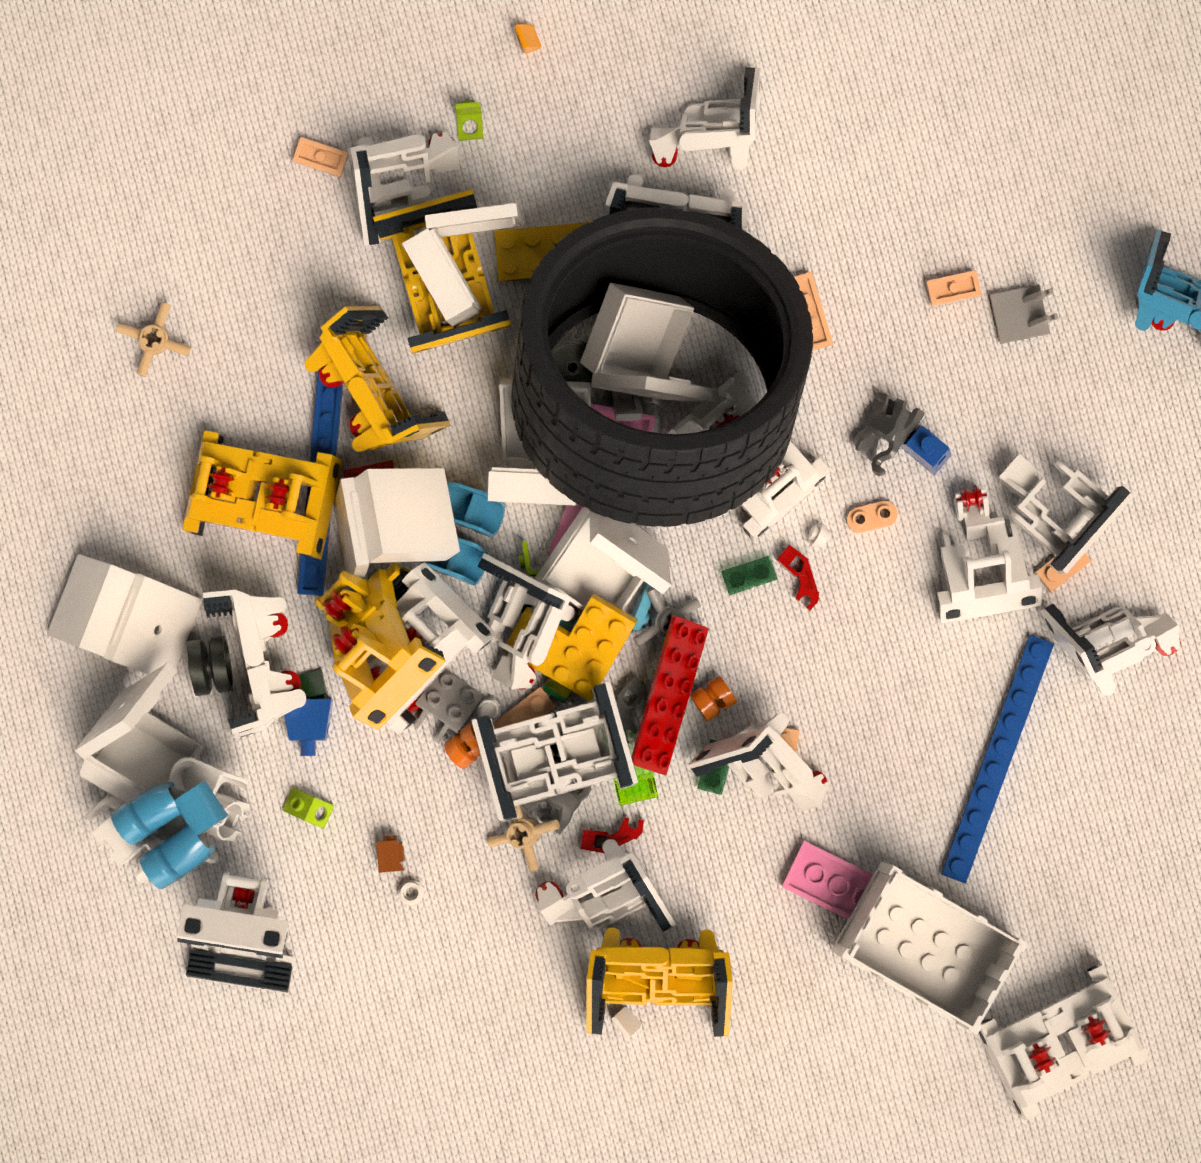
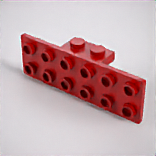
(669, 695)

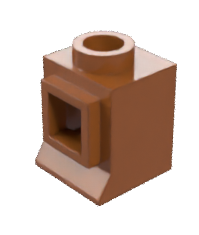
(390, 854)

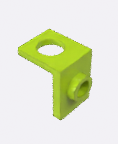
(467, 111)
(525, 560)
(305, 807)

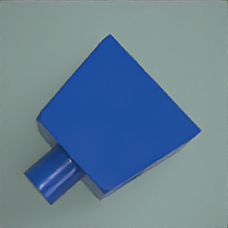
(927, 449)
(309, 724)

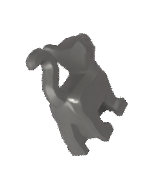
(887, 422)
(561, 805)

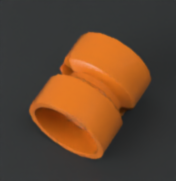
(713, 698)
(463, 747)

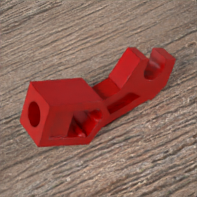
(808, 586)
(623, 835)

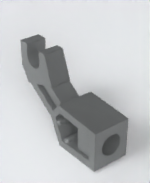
(637, 689)

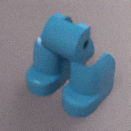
(476, 513)
(155, 809)

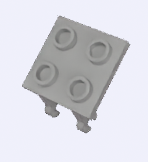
(1021, 313)
(449, 701)

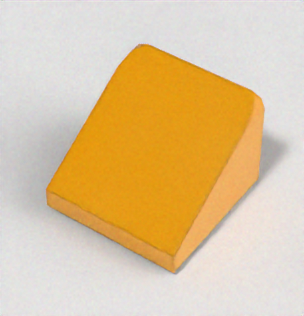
(527, 37)

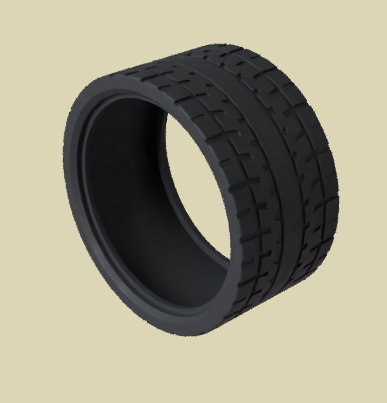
(638, 472)

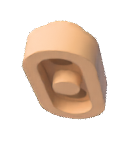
(872, 517)

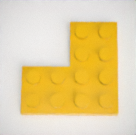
(587, 653)

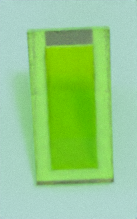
(643, 790)

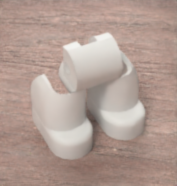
(191, 772)
(107, 832)

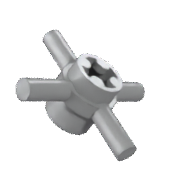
(659, 614)

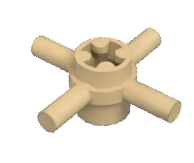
(156, 348)
(516, 839)

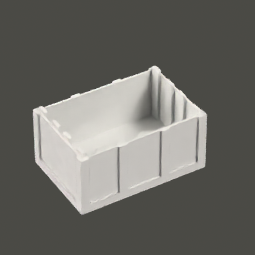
(928, 947)

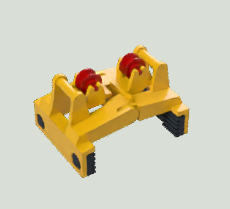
(373, 626)

